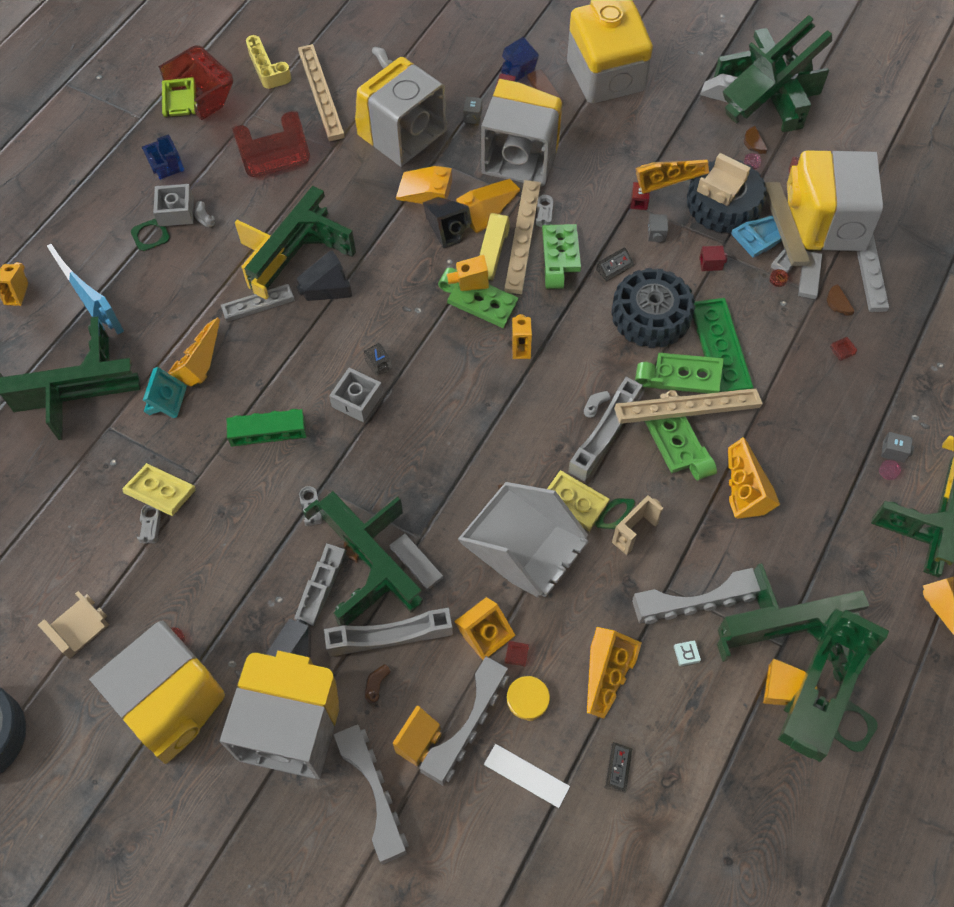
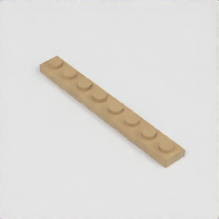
(321, 93)
(522, 237)
(687, 405)

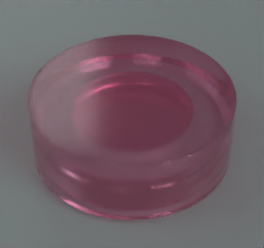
(753, 160)
(889, 469)

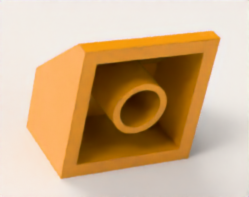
(485, 628)
(417, 736)

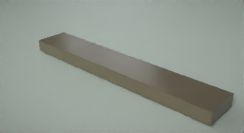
(786, 225)

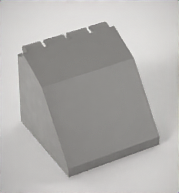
(526, 537)

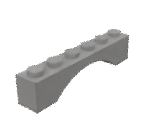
(593, 448)
(656, 605)
(361, 638)
(442, 758)
(386, 837)

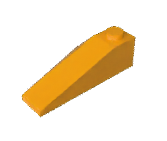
(663, 174)
(487, 201)
(198, 356)
(749, 485)
(941, 599)
(609, 662)

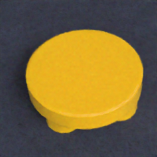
(528, 698)

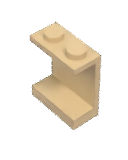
(724, 179)
(623, 535)
(76, 626)

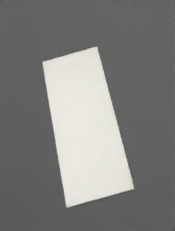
(527, 775)

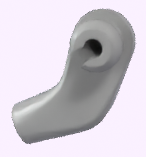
(381, 55)
(201, 215)
(593, 403)

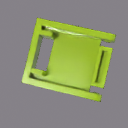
(179, 101)

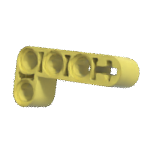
(270, 75)
(496, 231)

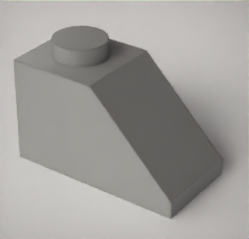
(714, 87)

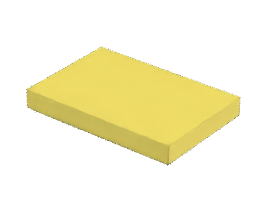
(159, 489)
(580, 499)

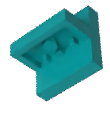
(164, 393)

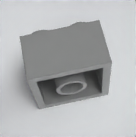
(173, 205)
(356, 394)

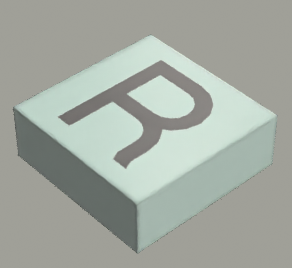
(687, 653)

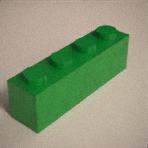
(266, 427)

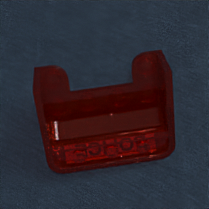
(211, 78)
(274, 150)

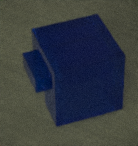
(520, 59)
(163, 157)

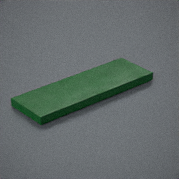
(721, 341)

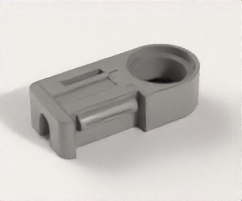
(544, 212)
(317, 518)
(150, 526)

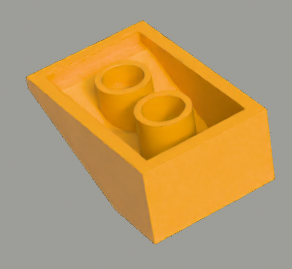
(425, 184)

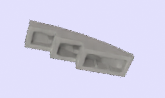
(320, 584)

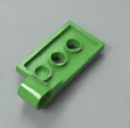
(559, 262)
(482, 309)
(666, 373)
(682, 456)

